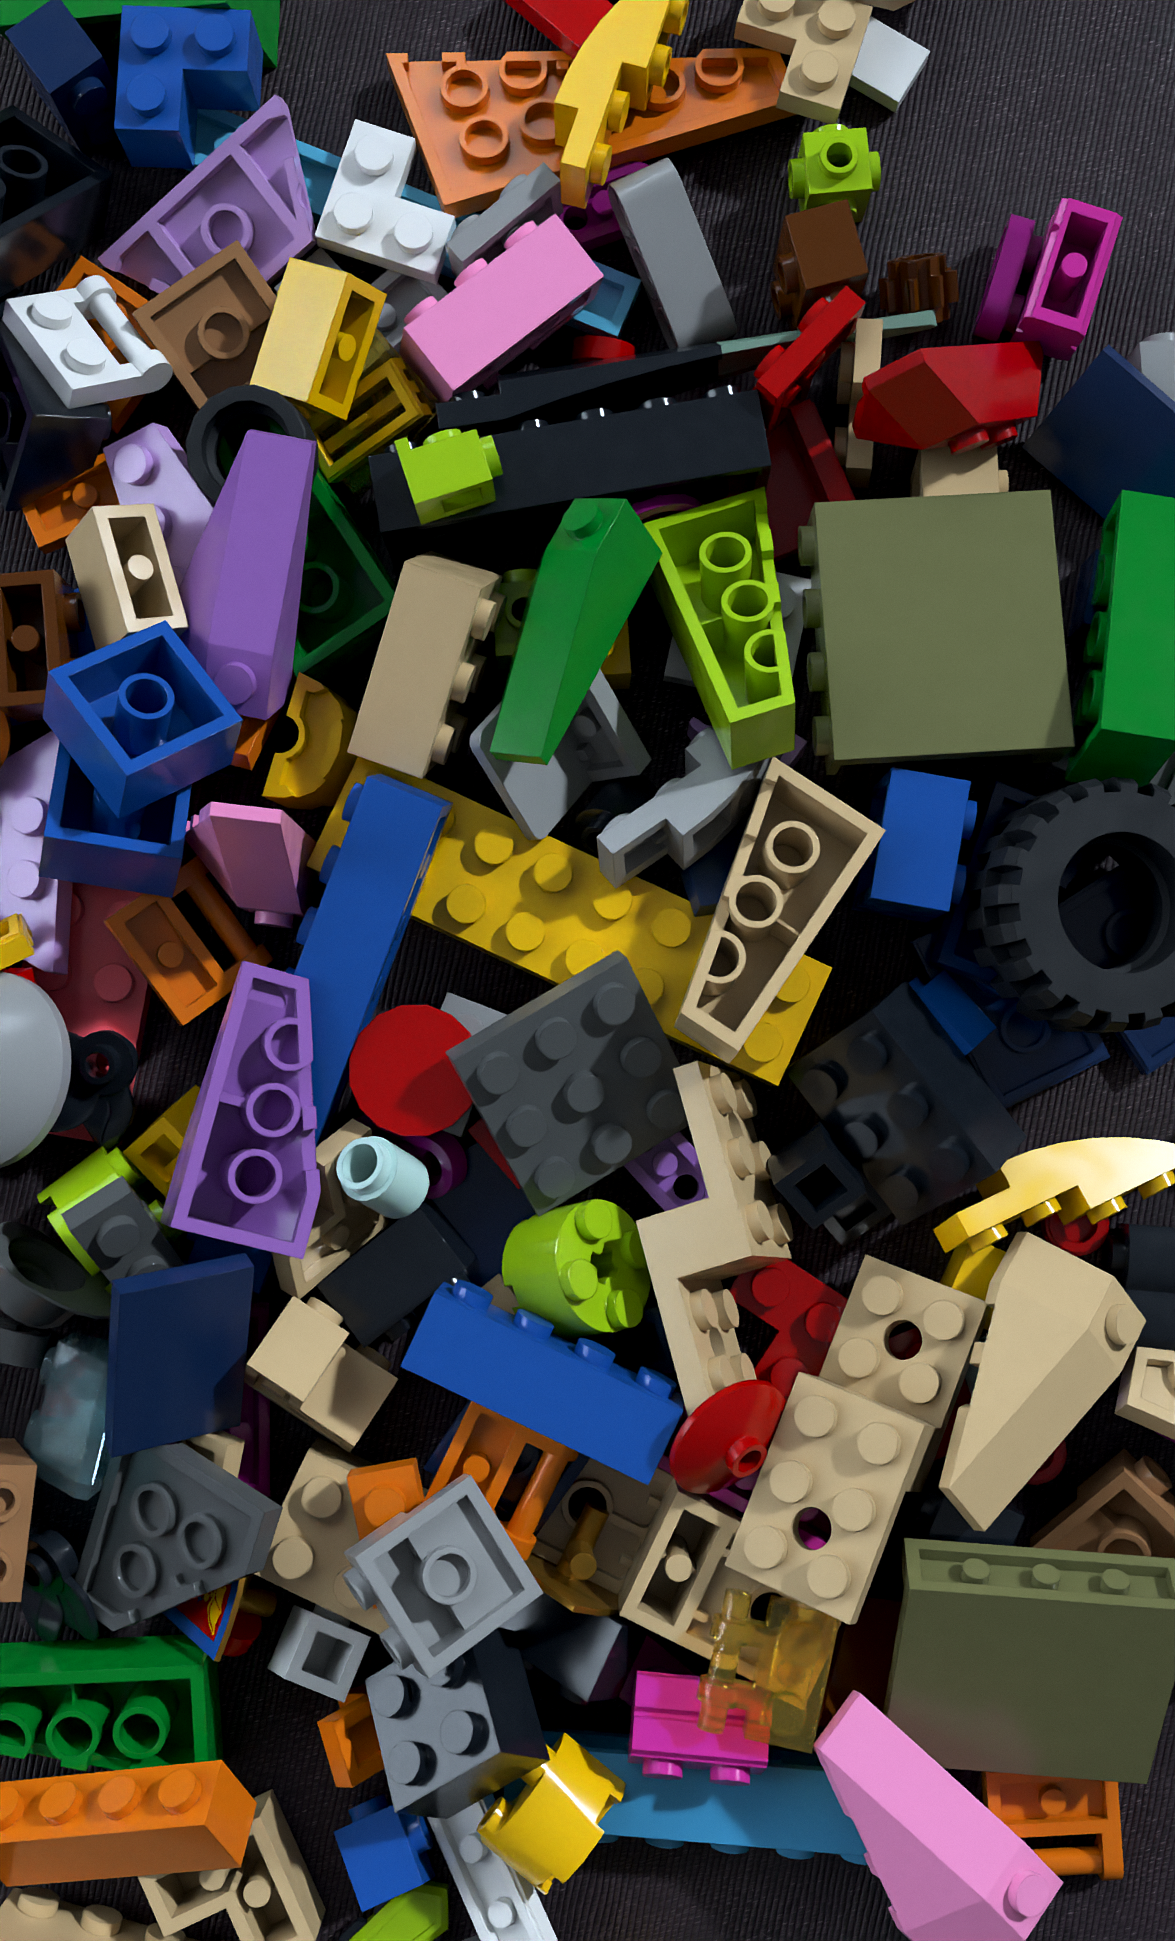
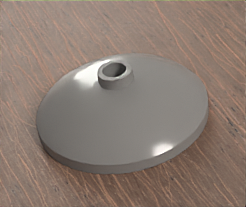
(32, 1066)

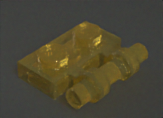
(788, 1675)

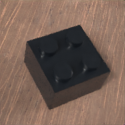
(459, 1731)

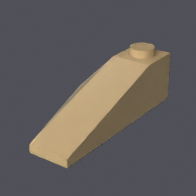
(1046, 1360)

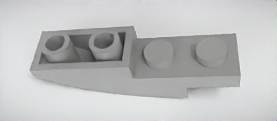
(684, 815)

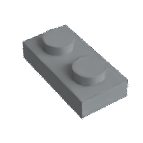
(521, 201)

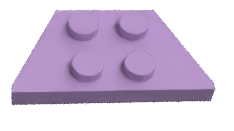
(240, 192)
(44, 902)

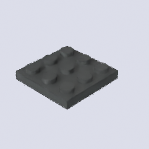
(574, 1082)

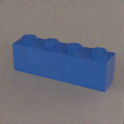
(545, 1380)

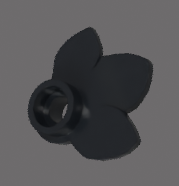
(97, 1099)
(50, 1592)

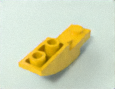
(609, 75)
(1064, 1180)

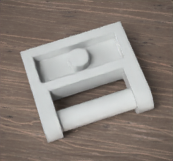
(70, 352)

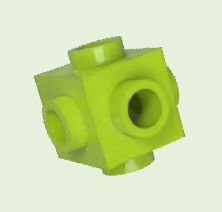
(834, 167)

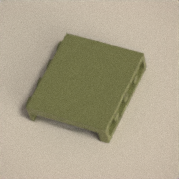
(936, 629)
(1034, 1659)

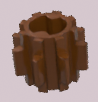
(919, 285)

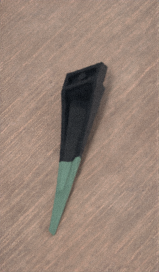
(624, 381)

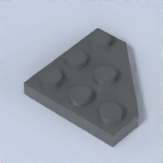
(170, 1533)

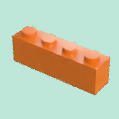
(123, 1824)

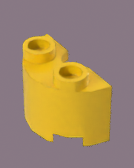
(319, 762)
(555, 1815)

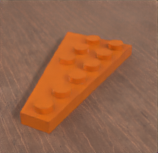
(496, 117)

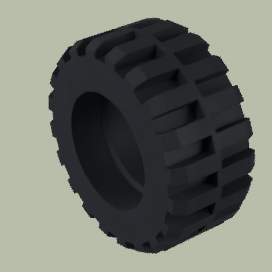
(1021, 914)

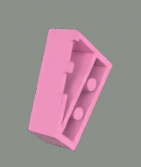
(499, 309)

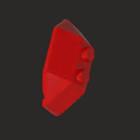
(952, 397)

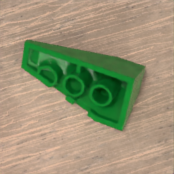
(571, 622)

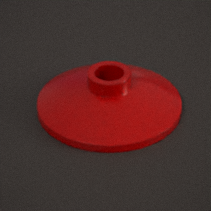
(726, 1436)

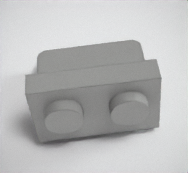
(594, 748)

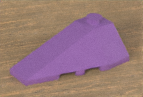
(249, 573)
(251, 1138)

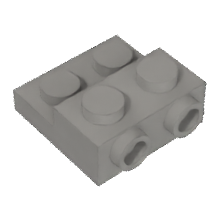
(440, 1577)

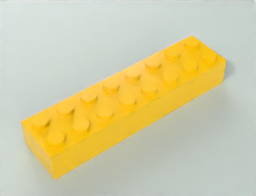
(558, 914)

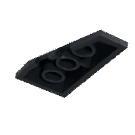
(39, 436)

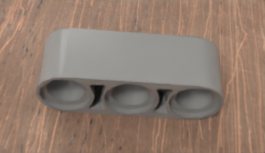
(671, 256)

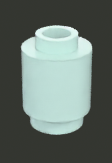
(382, 1176)

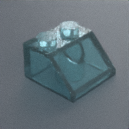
(70, 1428)

